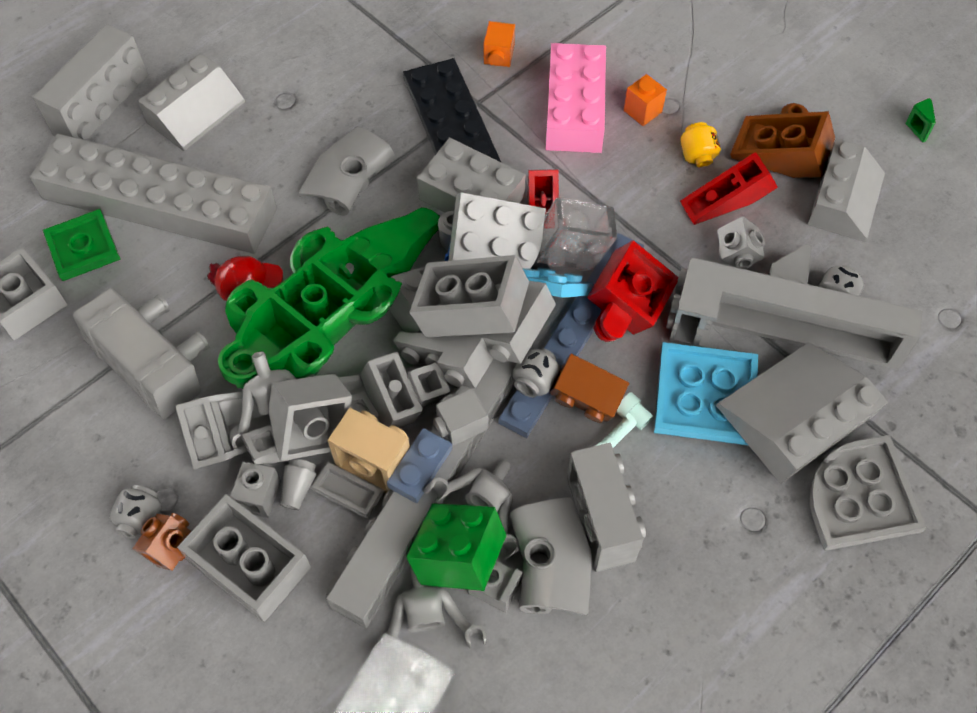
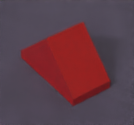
(543, 187)

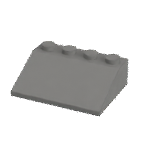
(800, 409)

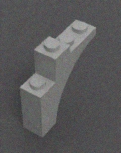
(469, 356)

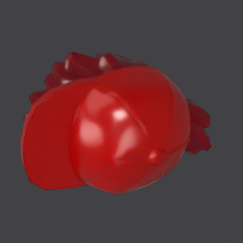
(241, 269)

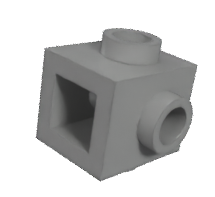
(741, 243)

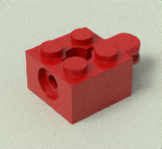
(630, 292)

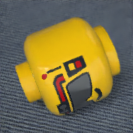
(700, 144)

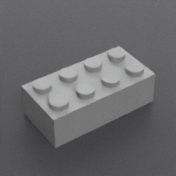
(92, 84)

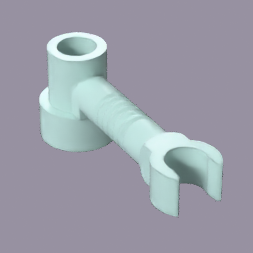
(632, 414)

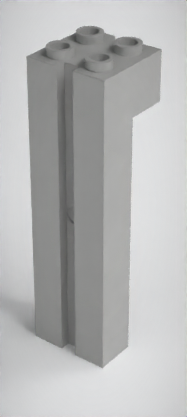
(789, 313)

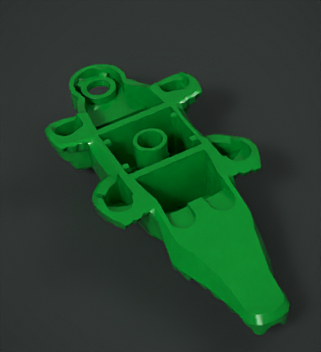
(321, 299)

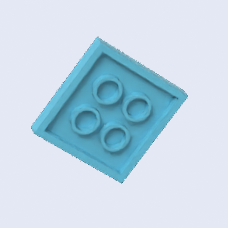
(693, 384)

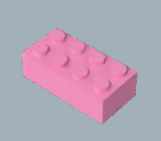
(576, 98)

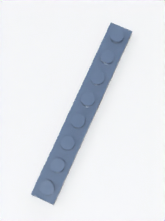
(568, 338)

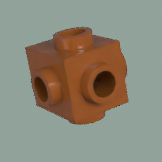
(161, 538)

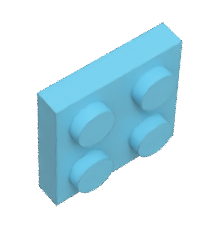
(560, 285)

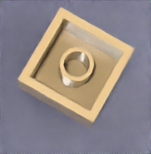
(368, 447)

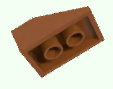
(787, 142)

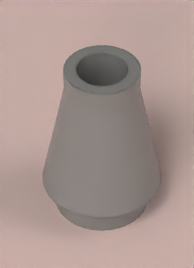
(296, 482)

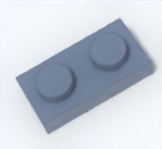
(419, 465)

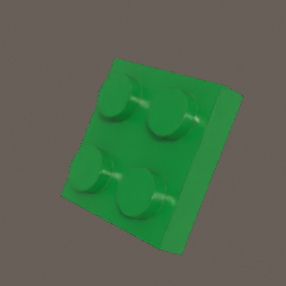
(81, 245)

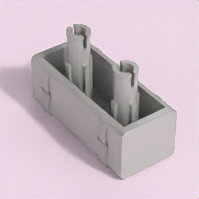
(139, 352)

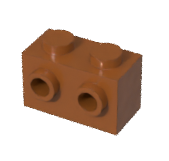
(588, 389)

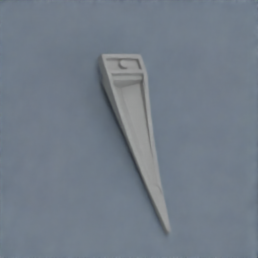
(209, 421)

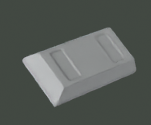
(347, 490)

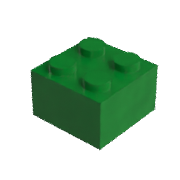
(457, 546)

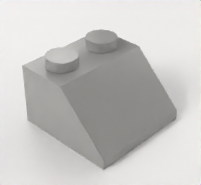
(306, 414)

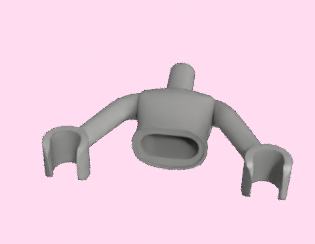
(260, 389)
(486, 490)
(425, 613)

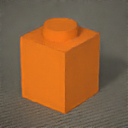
(499, 44)
(644, 99)

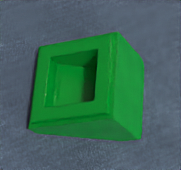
(922, 119)

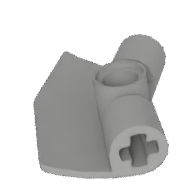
(346, 169)
(557, 532)

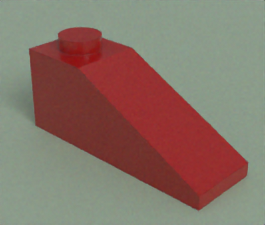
(730, 191)

